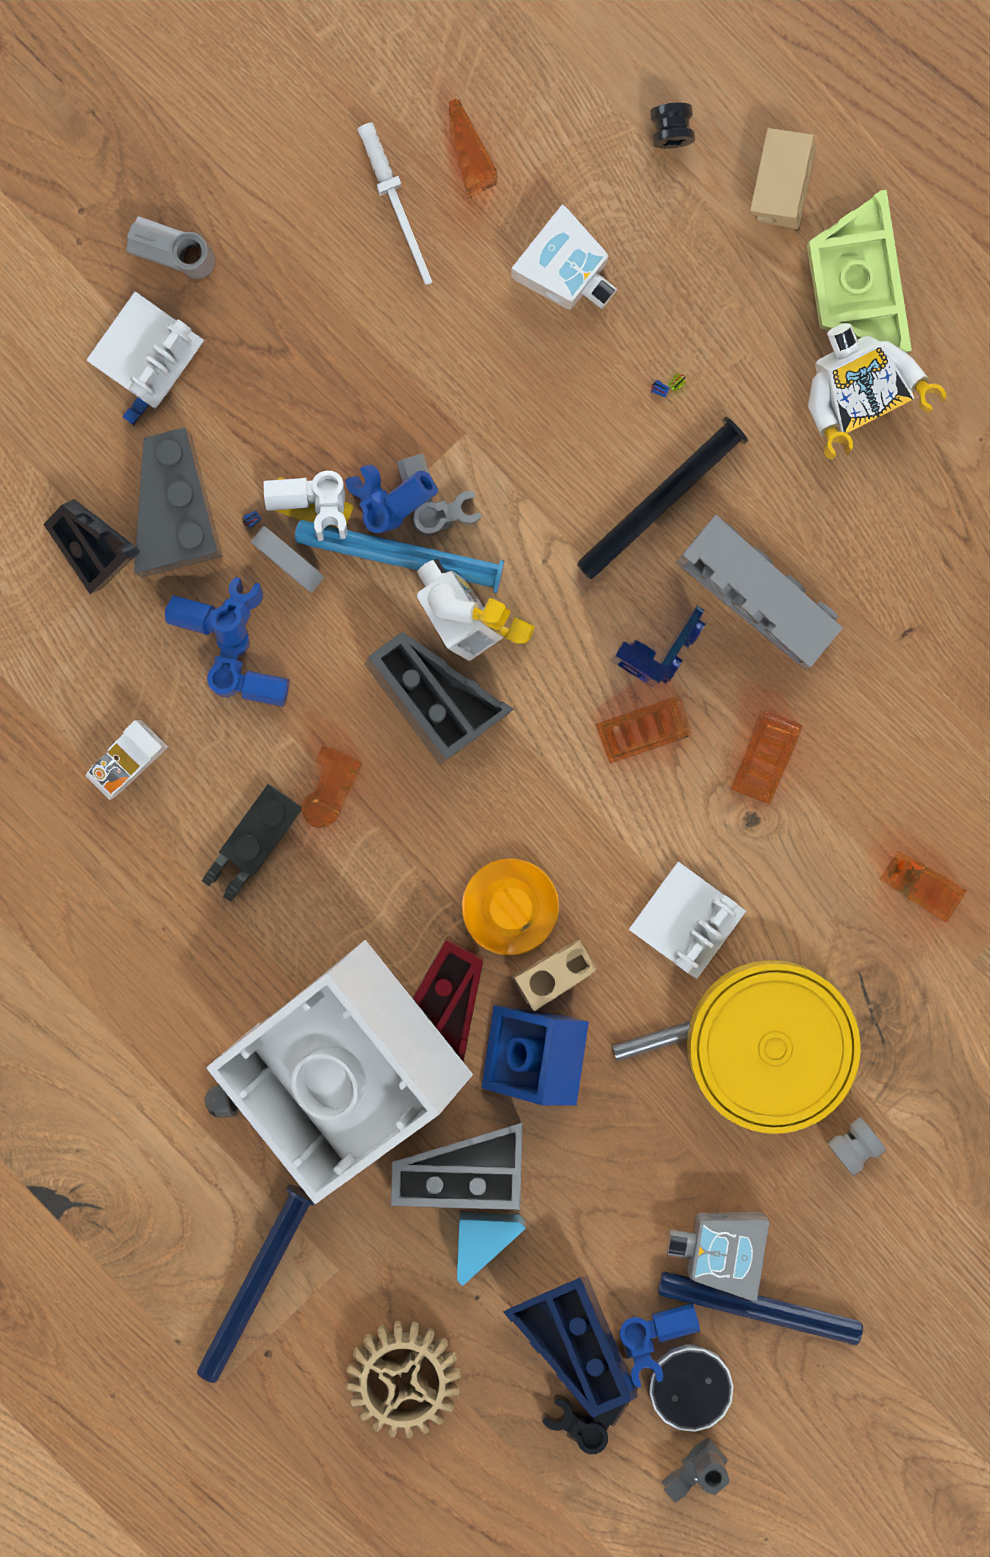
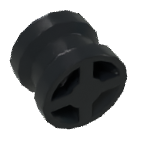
(672, 125)

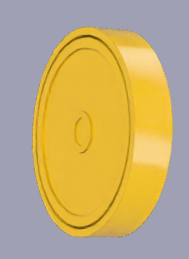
(773, 1046)

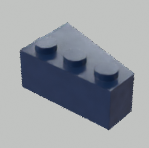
(577, 1343)

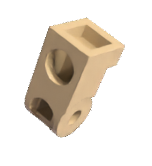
(554, 975)

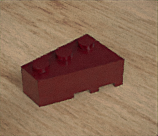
(450, 992)

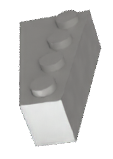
(760, 592)

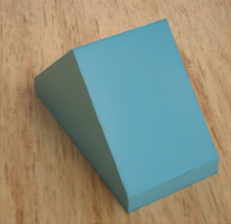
(483, 1238)

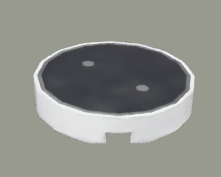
(693, 1388)

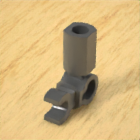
(703, 1466)

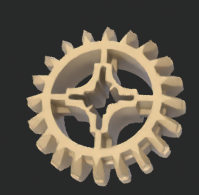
(419, 1390)

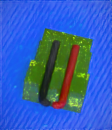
(677, 382)

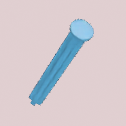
(400, 554)

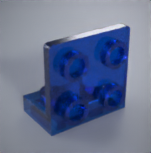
(638, 658)

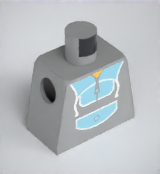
(724, 1250)

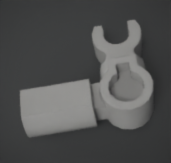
(436, 516)

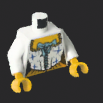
(862, 384)
(460, 616)

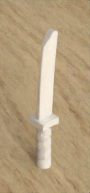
(389, 184)

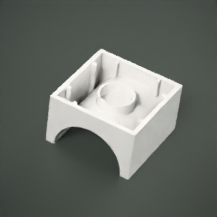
(341, 1073)

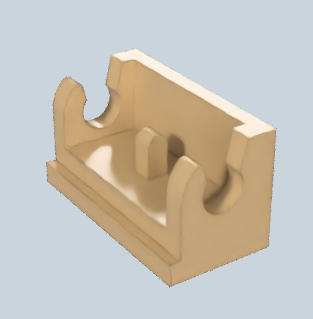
(783, 178)

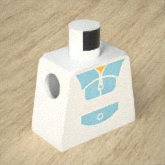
(565, 263)

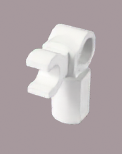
(324, 491)

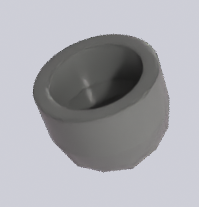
(219, 1103)

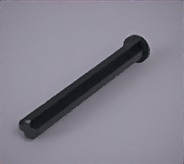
(661, 498)

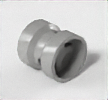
(856, 1146)

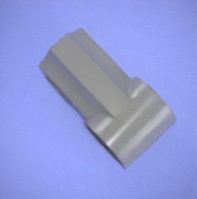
(168, 247)

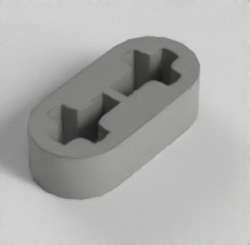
(287, 559)

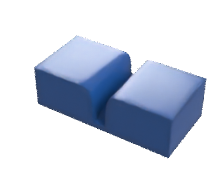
(134, 413)

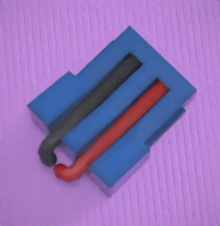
(659, 388)
(251, 519)

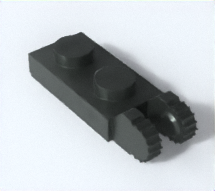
(254, 838)

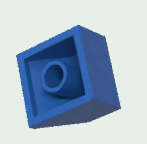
(535, 1055)

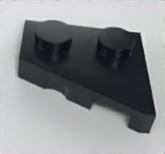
(89, 545)

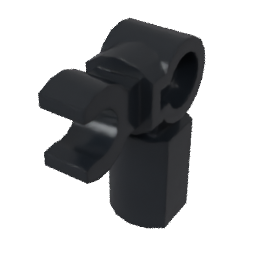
(583, 1429)

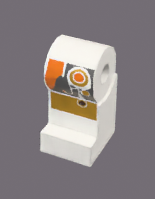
(126, 759)

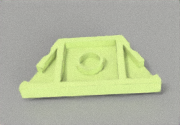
(859, 275)

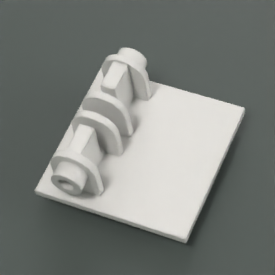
(145, 350)
(687, 920)

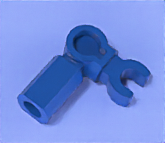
(387, 510)
(226, 622)
(226, 678)
(666, 1325)

